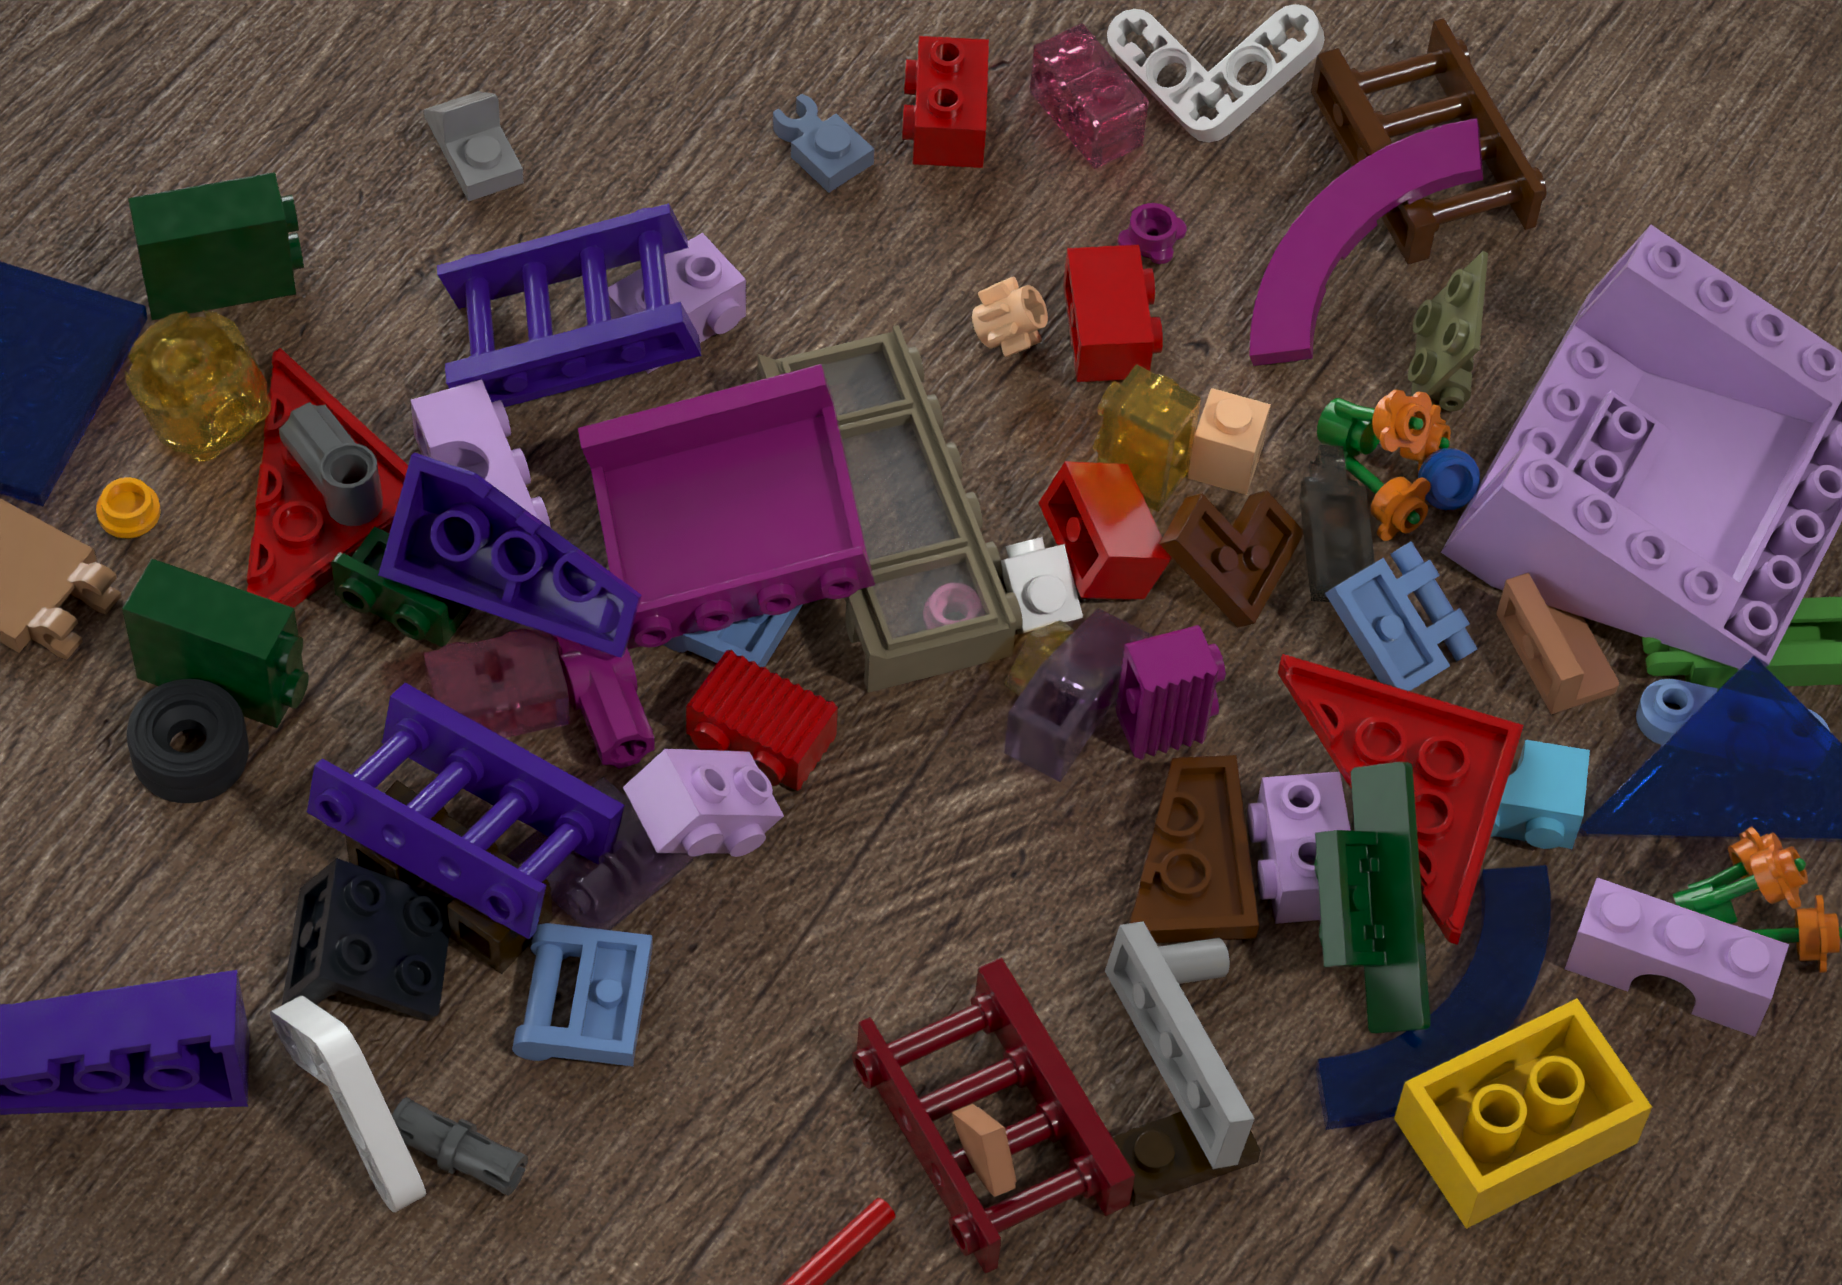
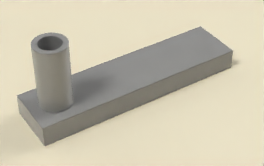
(1150, 990)

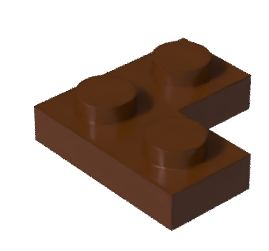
(1235, 562)

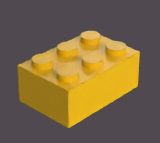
(1522, 1112)

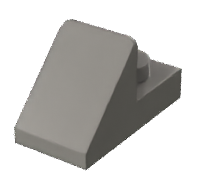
(475, 144)

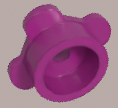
(1158, 221)

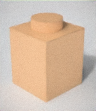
(1228, 441)

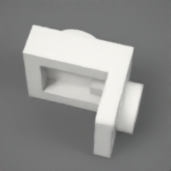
(1041, 584)

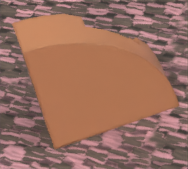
(986, 1148)

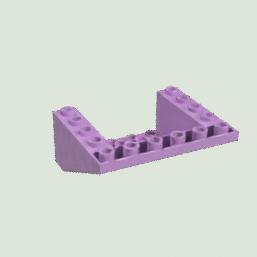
(1670, 463)

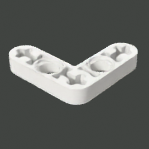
(1204, 87)
(333, 1057)

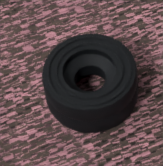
(182, 707)

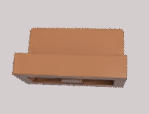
(1554, 647)

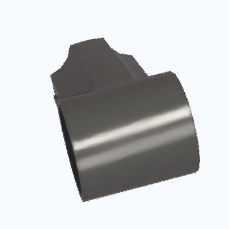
(335, 464)

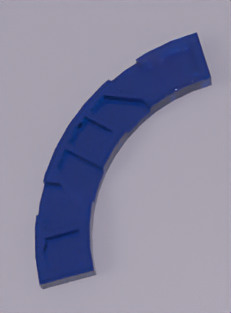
(1481, 1007)

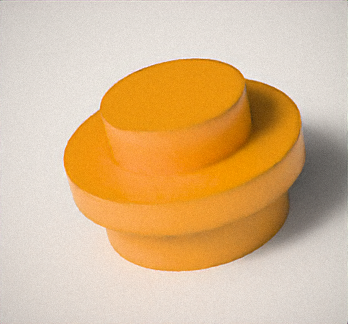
(128, 508)

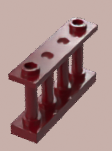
(1028, 1061)

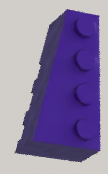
(127, 1048)

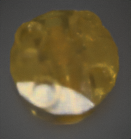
(197, 383)

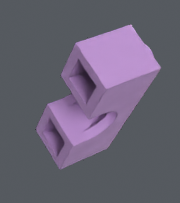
(471, 433)
(1719, 962)

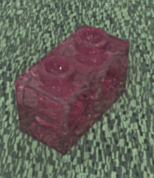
(1088, 95)

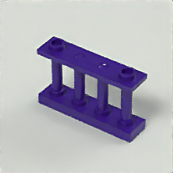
(582, 355)
(488, 767)

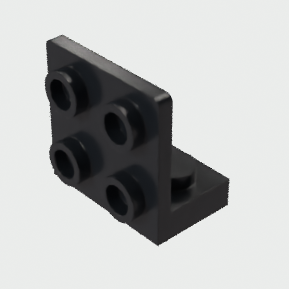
(369, 940)

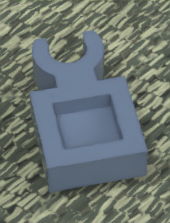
(824, 149)

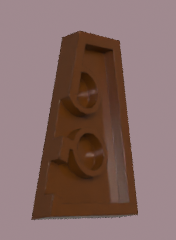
(1199, 857)

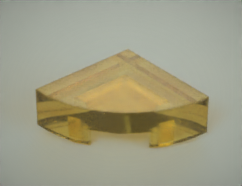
(1035, 651)

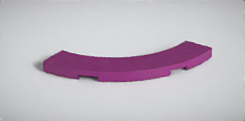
(1340, 219)

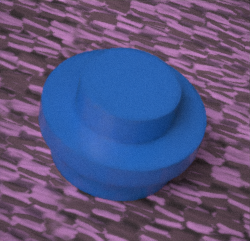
(1452, 478)

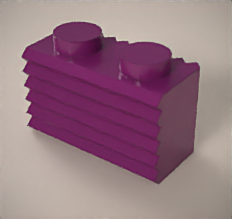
(1168, 690)

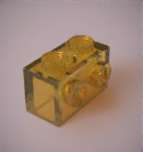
(1151, 429)

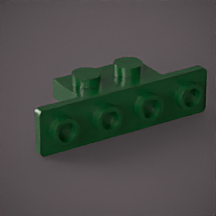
(1375, 898)

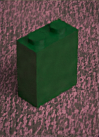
(216, 245)
(216, 634)

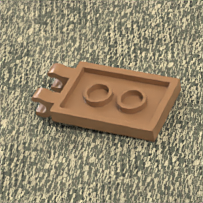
(38, 574)

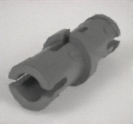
(459, 1146)

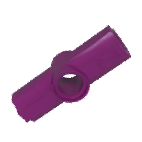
(609, 701)

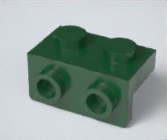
(408, 608)

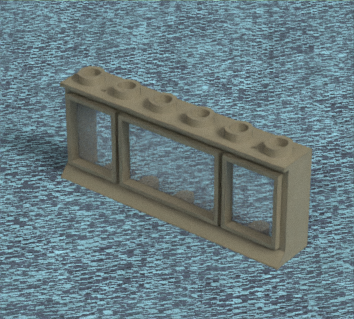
(933, 574)

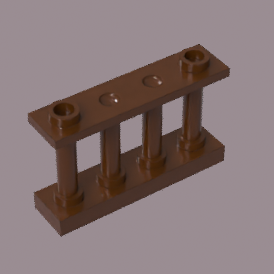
(1363, 132)

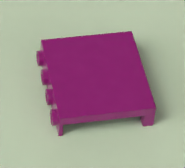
(728, 505)

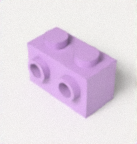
(699, 278)
(704, 802)
(1286, 823)

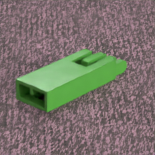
(1805, 657)

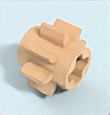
(1009, 316)

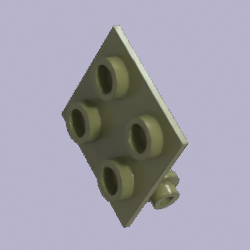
(1450, 337)

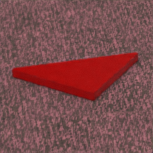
(292, 526)
(1456, 762)

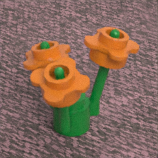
(1395, 422)
(1778, 876)

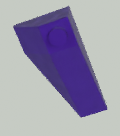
(490, 553)

